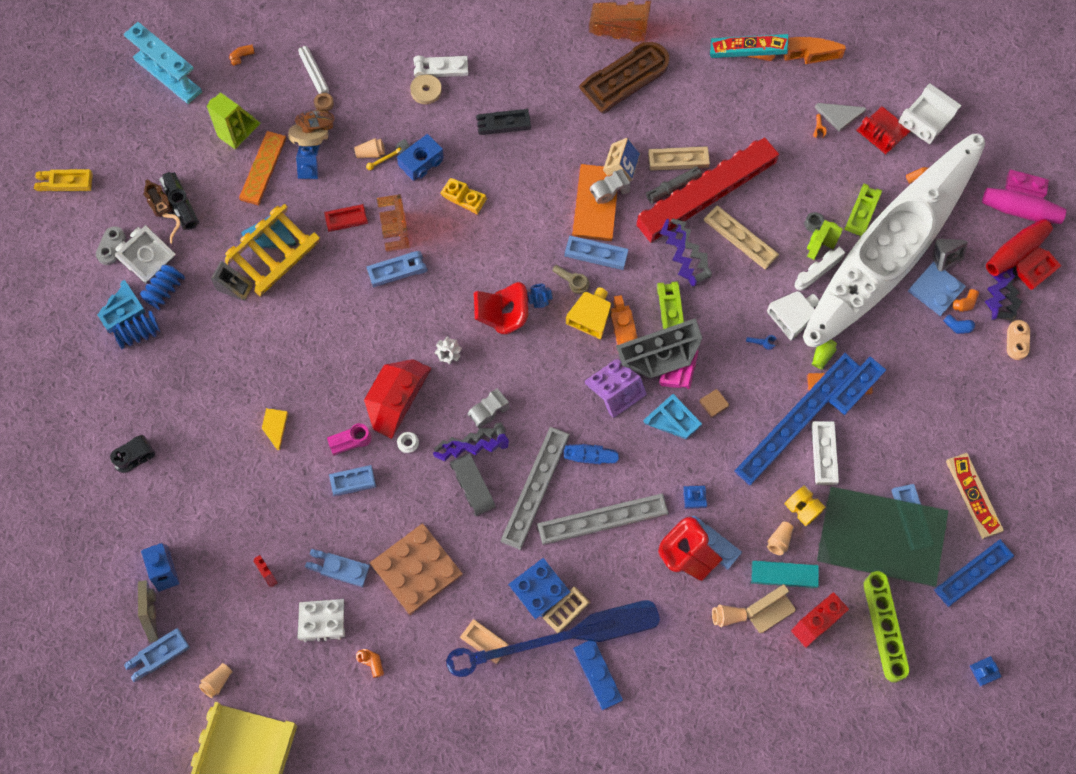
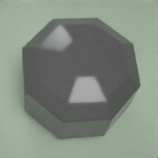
(813, 221)

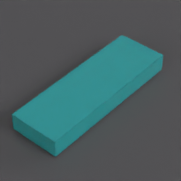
(785, 573)

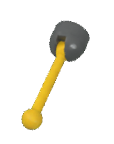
(400, 147)

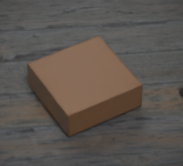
(714, 403)

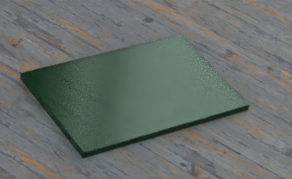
(883, 536)

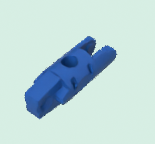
(590, 454)

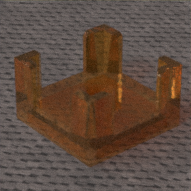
(393, 222)

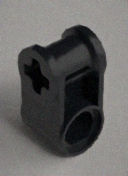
(134, 453)

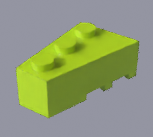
(230, 120)

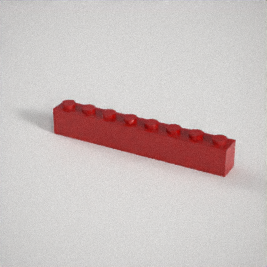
(708, 188)

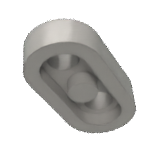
(109, 244)

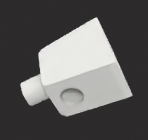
(793, 312)

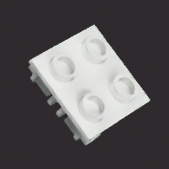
(321, 620)

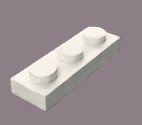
(825, 453)

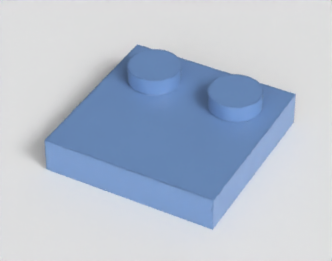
(936, 289)

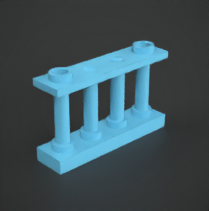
(163, 62)

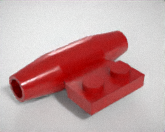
(1025, 253)

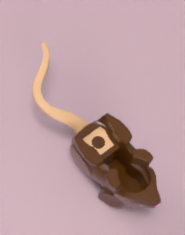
(159, 203)

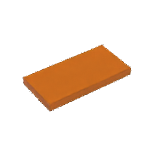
(590, 218)

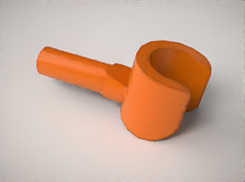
(819, 127)

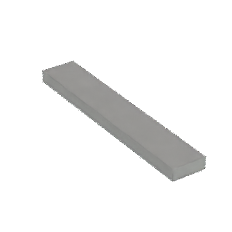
(535, 488)
(602, 519)

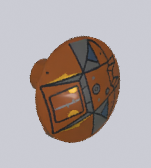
(315, 120)

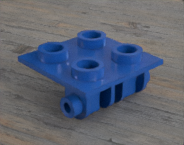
(539, 588)

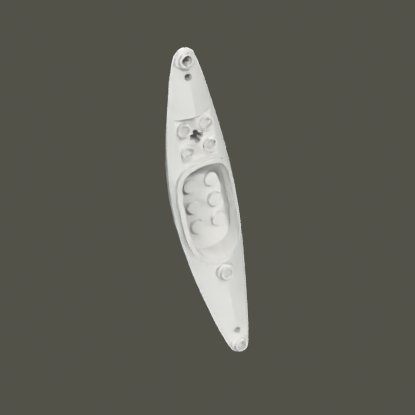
(894, 242)

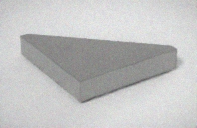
(839, 115)

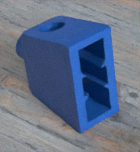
(160, 564)

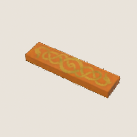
(262, 168)

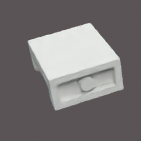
(929, 114)

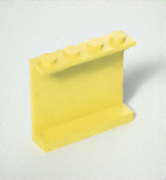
(242, 743)

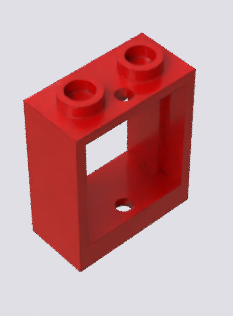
(819, 619)

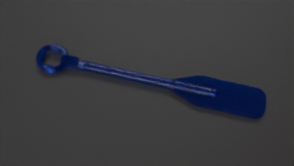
(596, 627)

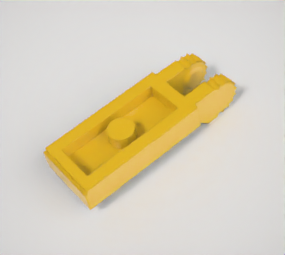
(64, 180)

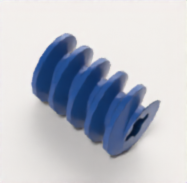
(161, 285)
(136, 330)

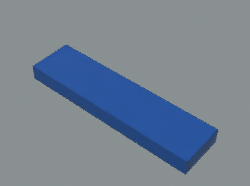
(974, 573)

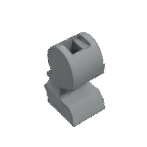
(606, 189)
(487, 408)

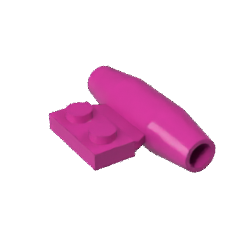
(1024, 198)

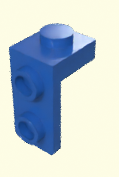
(307, 162)

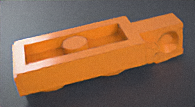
(622, 321)

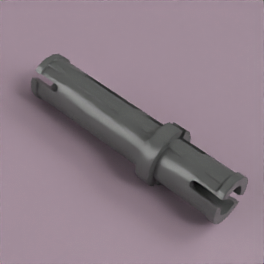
(669, 187)

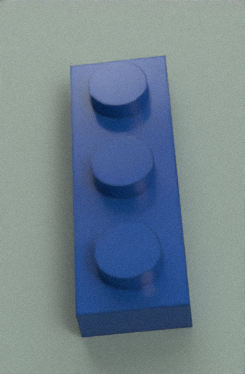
(857, 385)
(598, 674)

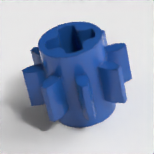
(539, 295)

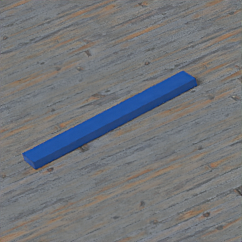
(796, 419)

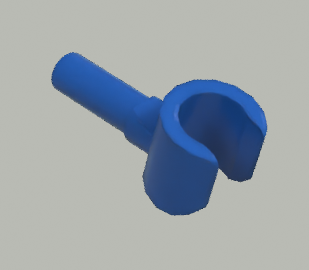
(764, 342)

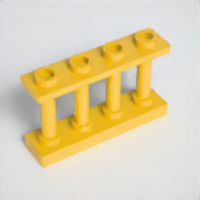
(277, 269)

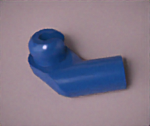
(959, 327)

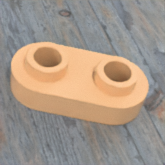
(1018, 338)

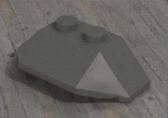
(662, 350)

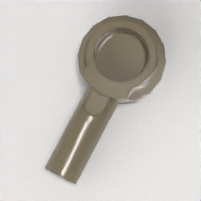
(577, 282)

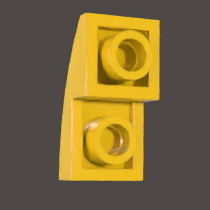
(463, 196)

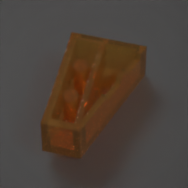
(620, 21)

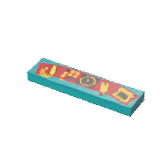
(749, 46)

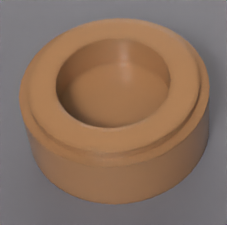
(323, 102)

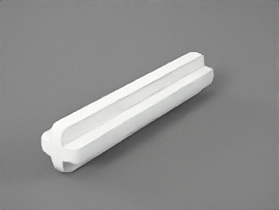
(313, 70)

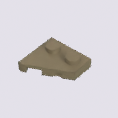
(146, 610)

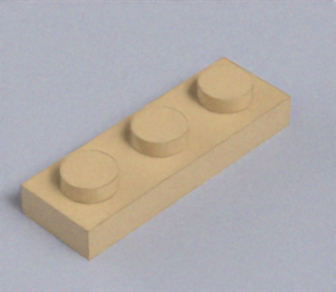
(678, 158)

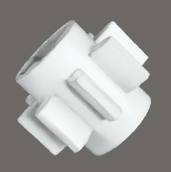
(448, 350)

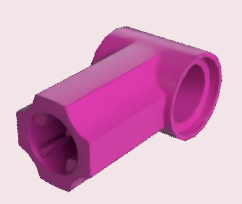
(347, 439)

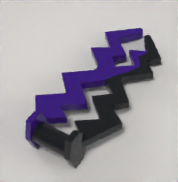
(993, 303)

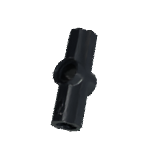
(174, 193)

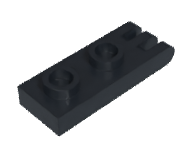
(503, 121)

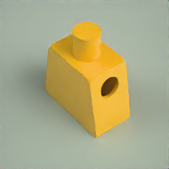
(590, 313)

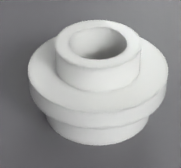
(408, 436)

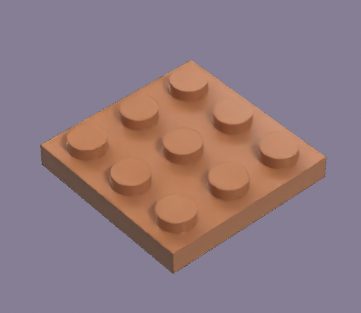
(416, 569)

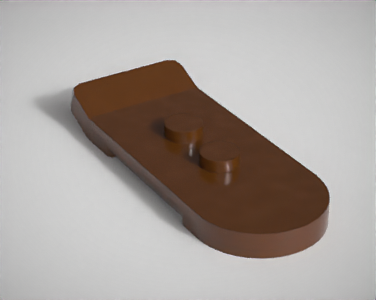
(625, 75)

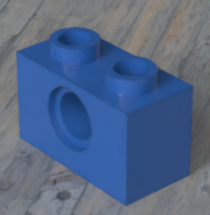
(423, 148)

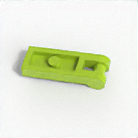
(863, 210)
(670, 304)

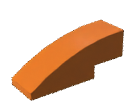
(813, 49)

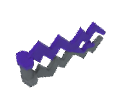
(681, 245)
(463, 445)

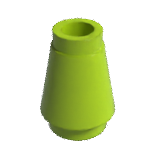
(824, 353)

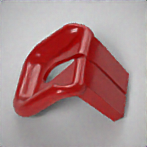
(489, 308)
(700, 558)

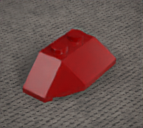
(394, 394)

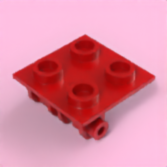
(883, 130)

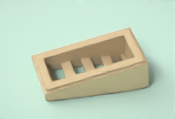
(578, 609)

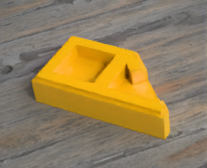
(274, 426)

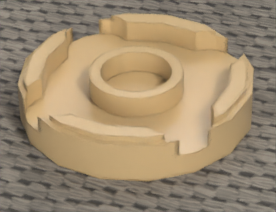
(307, 139)

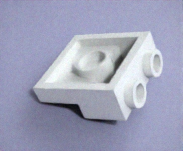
(144, 253)

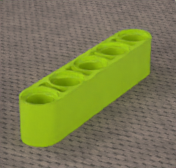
(886, 637)

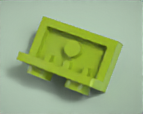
(827, 235)

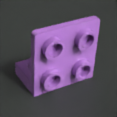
(617, 387)

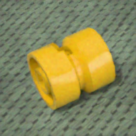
(810, 511)

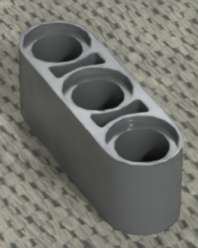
(473, 484)

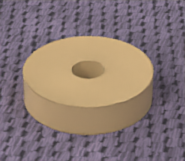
(422, 82)

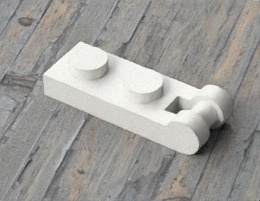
(441, 66)
(817, 269)

